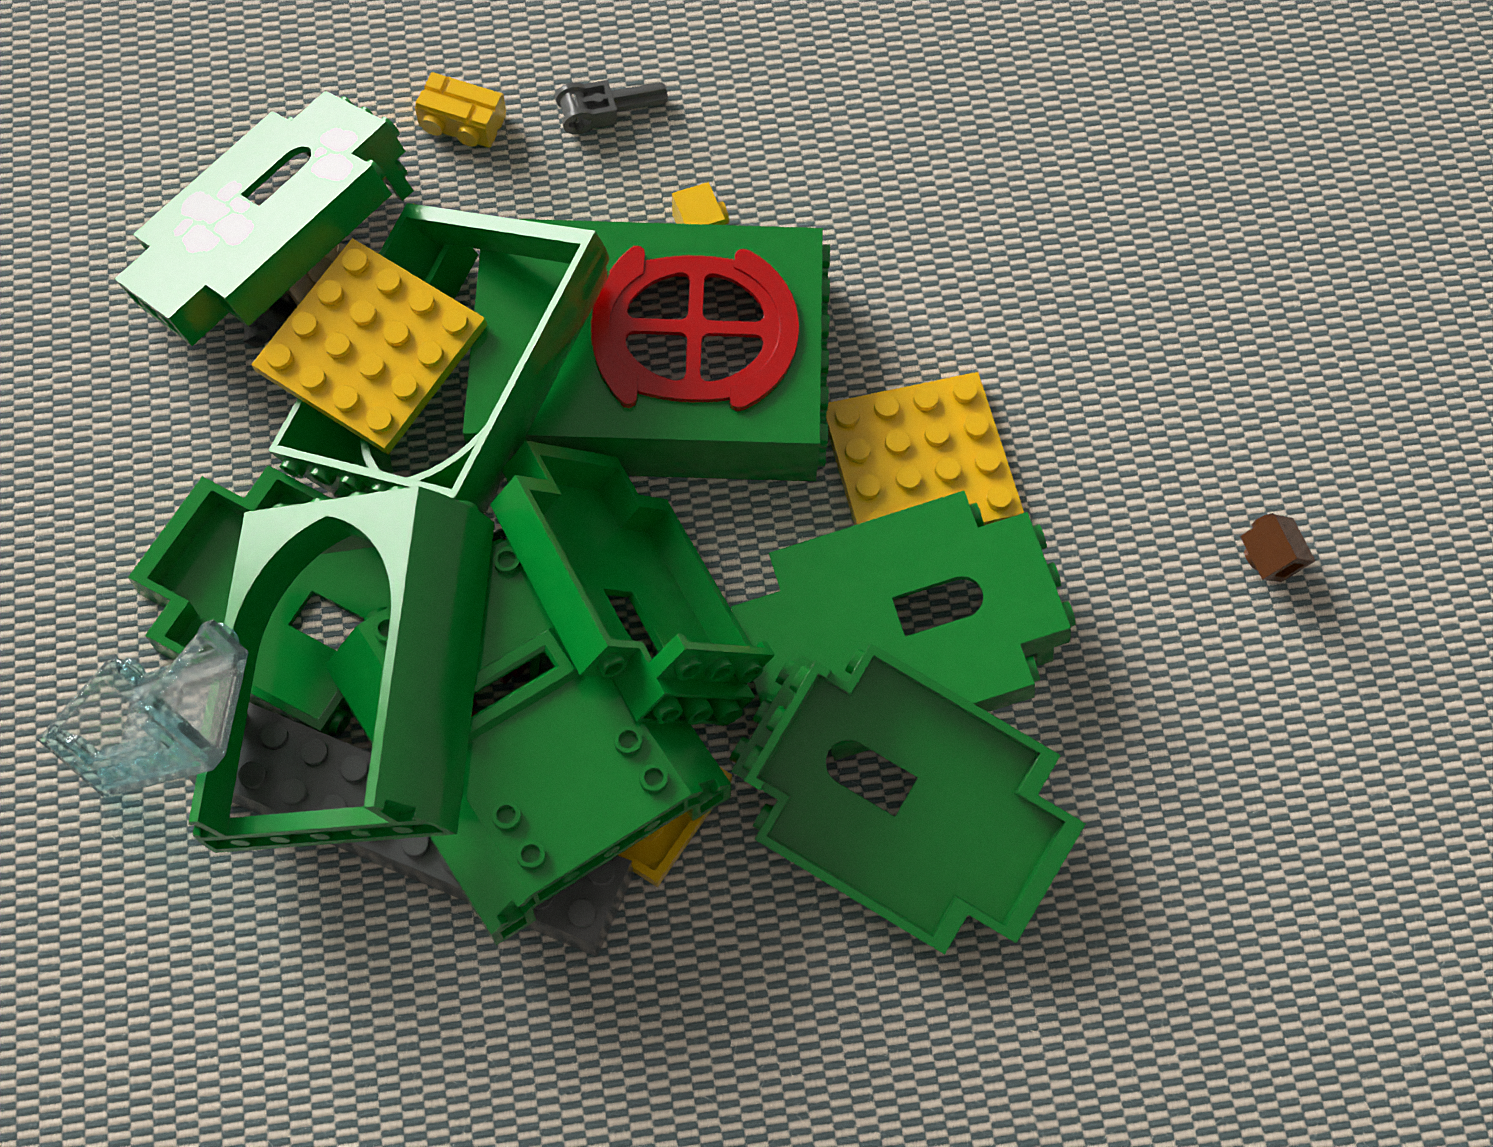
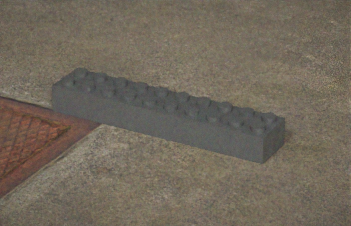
(302, 770)

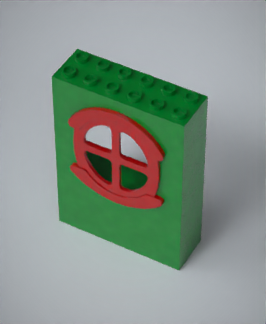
(744, 426)

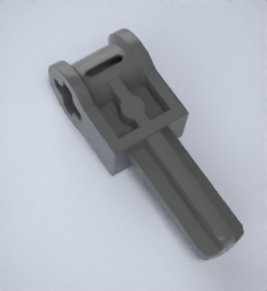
(598, 105)

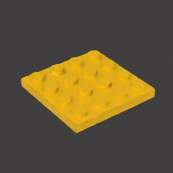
(369, 345)
(920, 447)

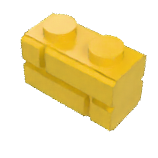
(460, 110)

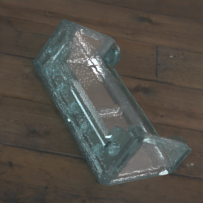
(153, 726)

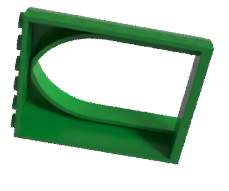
(439, 250)
(438, 586)

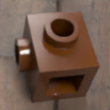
(1276, 547)

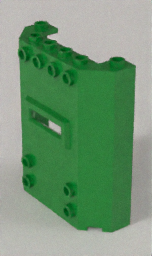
(550, 770)

